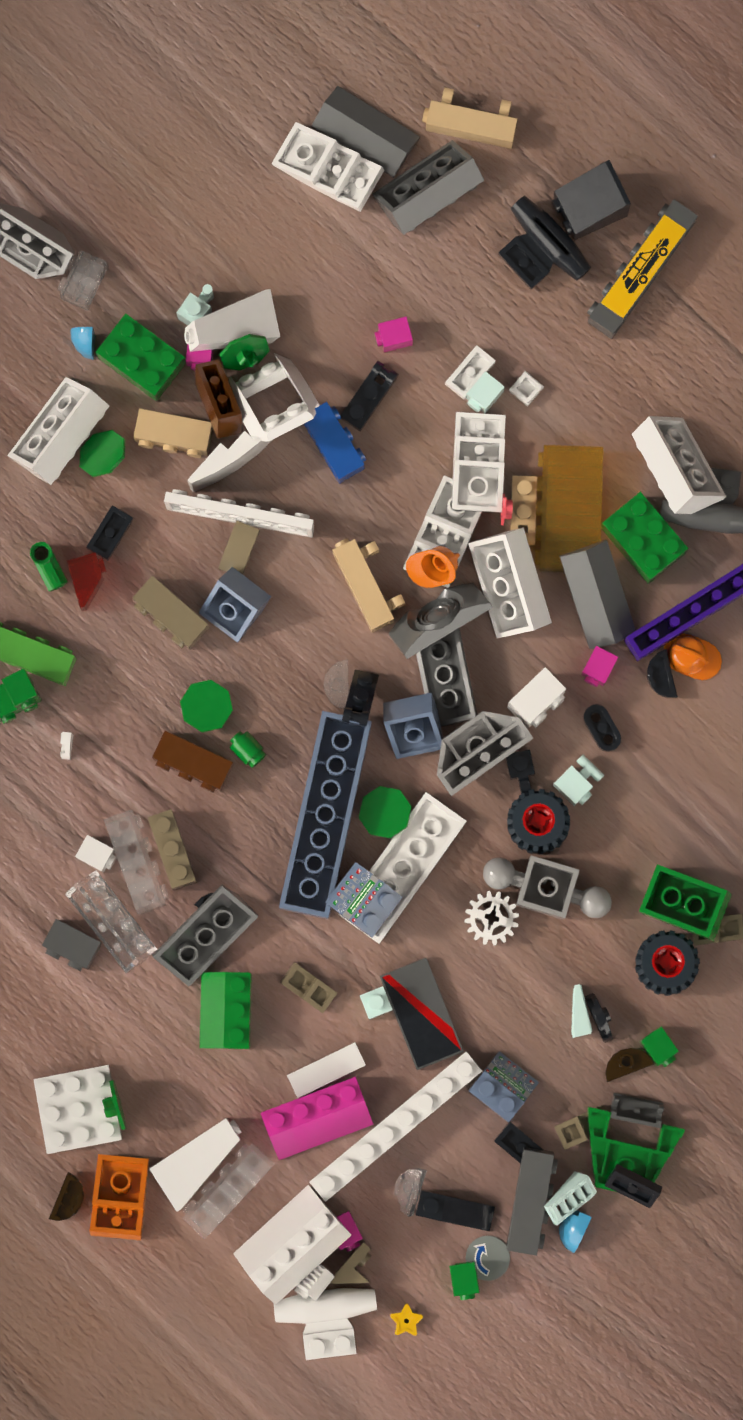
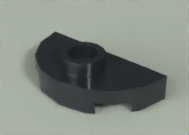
(660, 675)
(600, 1016)

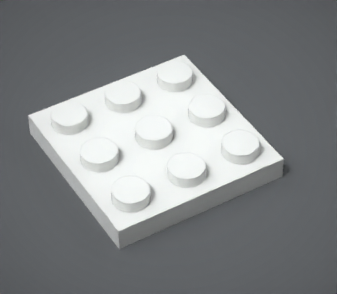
(74, 1109)

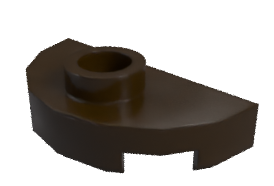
(626, 1062)
(69, 1199)

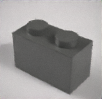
(72, 945)

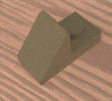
(347, 1272)

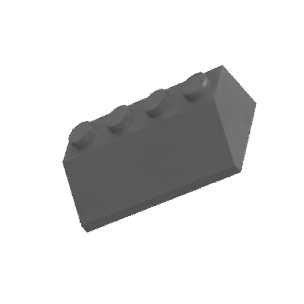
(428, 187)

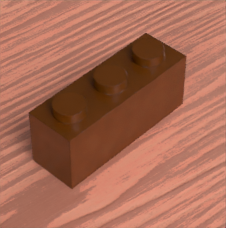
(218, 398)
(192, 762)

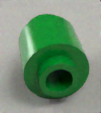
(247, 748)

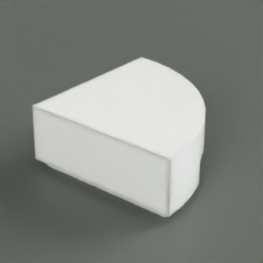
(66, 741)

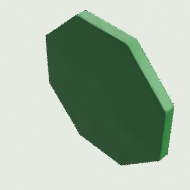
(244, 352)
(102, 453)
(206, 706)
(385, 812)
(113, 1106)

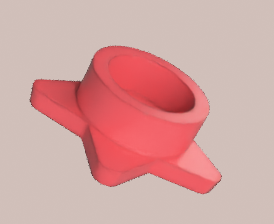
(507, 507)

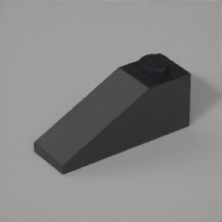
(455, 1210)

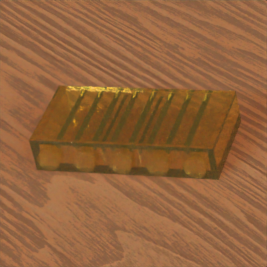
(568, 503)

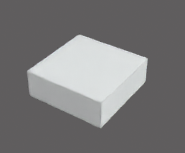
(526, 388)

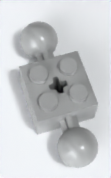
(500, 874)

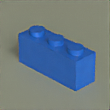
(335, 443)

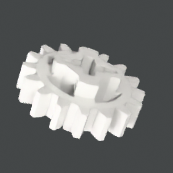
(480, 915)

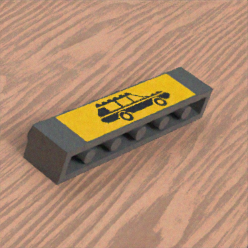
(642, 268)

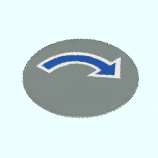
(490, 1257)

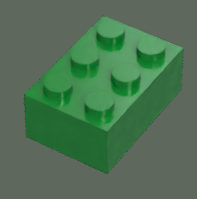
(141, 357)
(644, 537)
(685, 902)

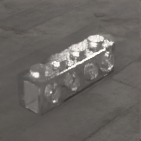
(135, 861)
(111, 921)
(228, 1191)

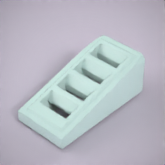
(580, 1018)
(583, 1191)

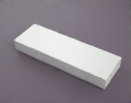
(326, 1070)

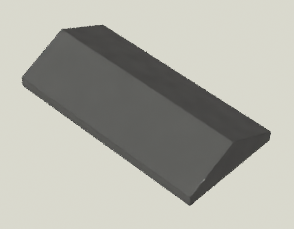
(365, 130)
(598, 594)
(447, 677)
(205, 935)

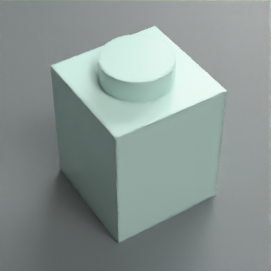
(484, 393)
(376, 1003)

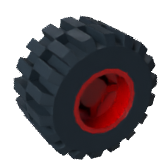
(538, 821)
(667, 963)

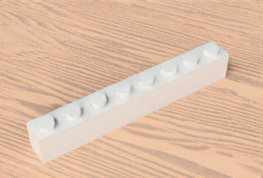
(395, 1126)

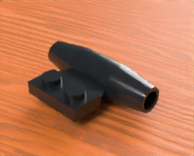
(541, 246)

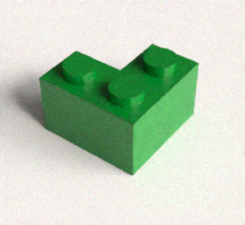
(16, 695)

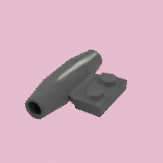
(718, 517)

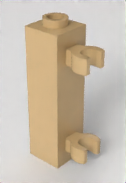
(470, 123)
(363, 585)

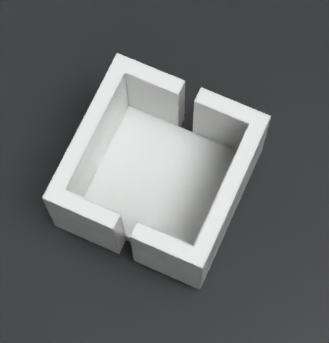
(536, 698)

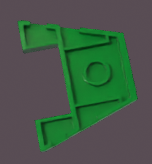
(642, 1160)

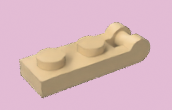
(524, 505)

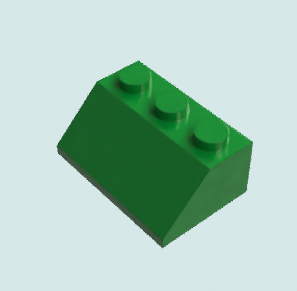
(225, 1010)

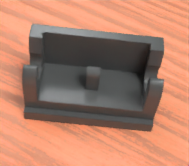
(636, 1110)

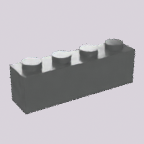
(529, 1201)

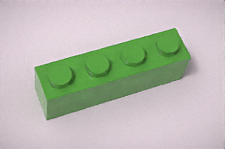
(36, 655)

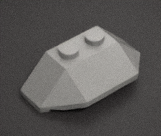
(32, 243)
(478, 747)

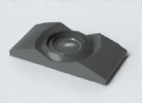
(438, 618)

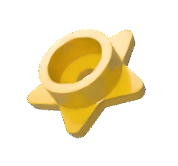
(409, 1327)

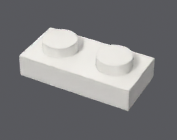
(469, 371)

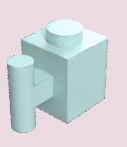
(196, 307)
(574, 784)

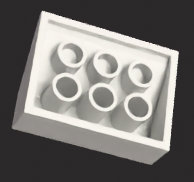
(291, 1245)

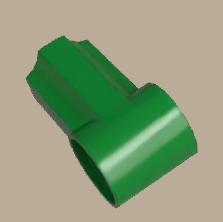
(48, 568)

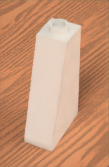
(249, 316)
(191, 1165)

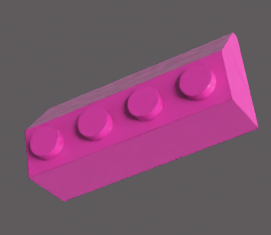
(317, 1118)

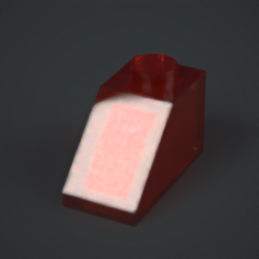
(86, 577)

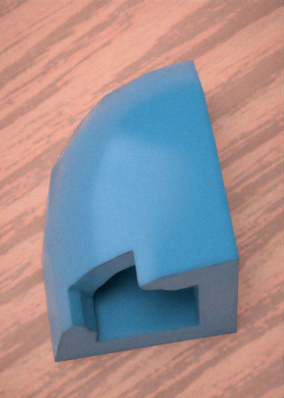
(84, 341)
(573, 1229)

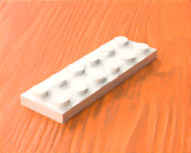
(230, 512)
(415, 853)

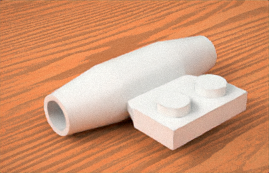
(326, 1319)

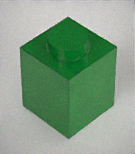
(659, 1047)
(464, 1280)

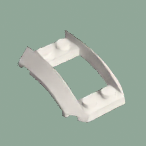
(269, 375)

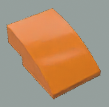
(119, 1197)

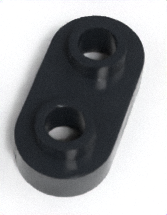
(602, 728)

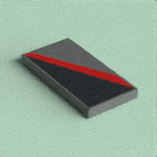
(421, 1013)

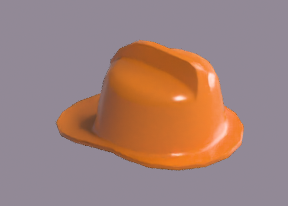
(433, 567)
(693, 657)

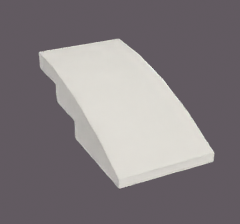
(328, 166)
(226, 461)
(478, 462)
(445, 526)

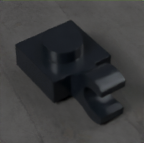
(520, 767)

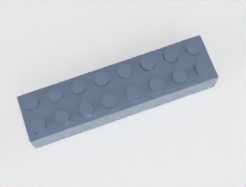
(325, 815)

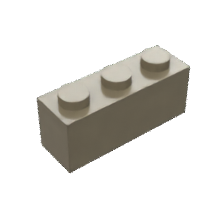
(170, 613)
(172, 849)

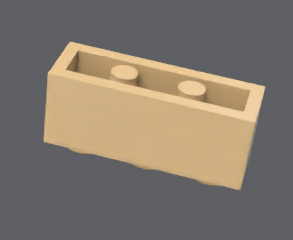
(173, 433)

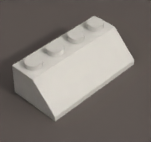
(58, 430)
(677, 464)
(510, 583)

